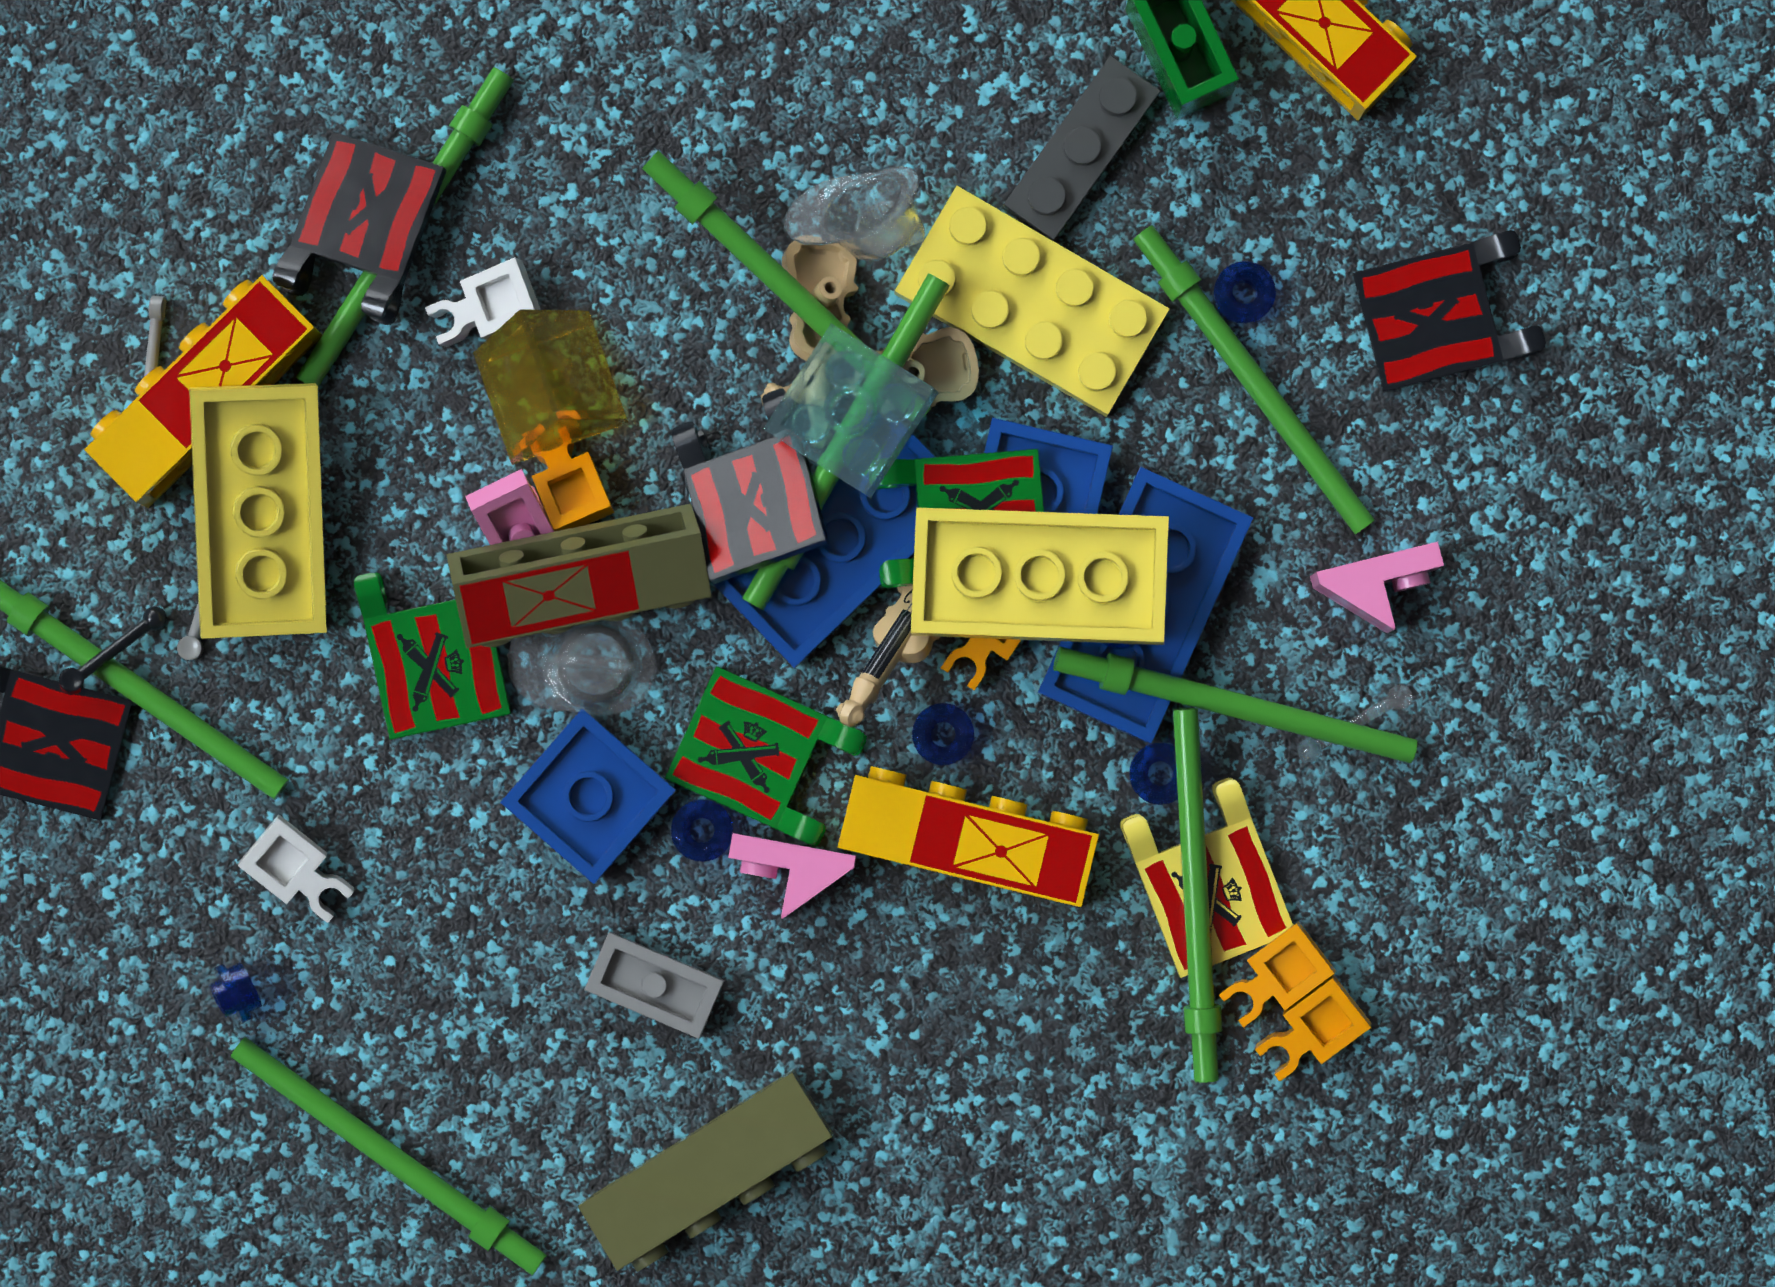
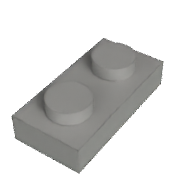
(654, 985)

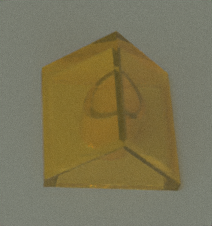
(548, 381)

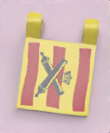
(1241, 886)

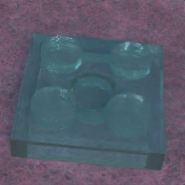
(851, 410)

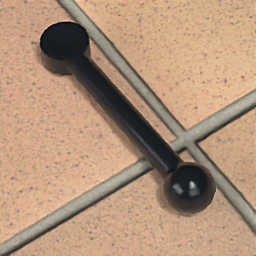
(72, 680)

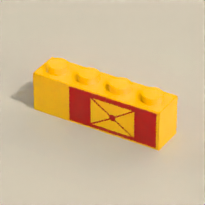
(1337, 46)
(245, 346)
(969, 839)

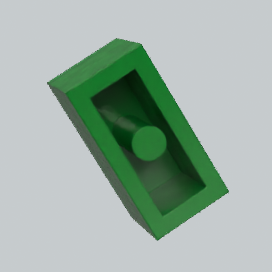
(1183, 52)

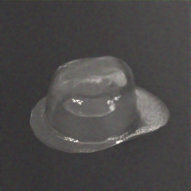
(862, 212)
(588, 667)

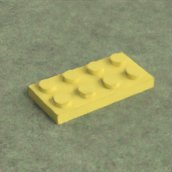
(1034, 301)
(258, 510)
(1040, 576)

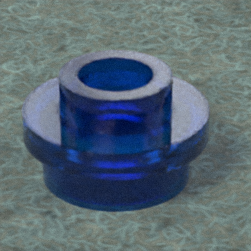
(1253, 275)
(943, 714)
(1139, 774)
(682, 826)
(234, 992)

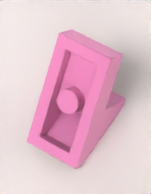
(509, 509)
(1361, 584)
(809, 867)

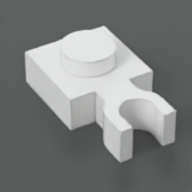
(489, 301)
(288, 862)

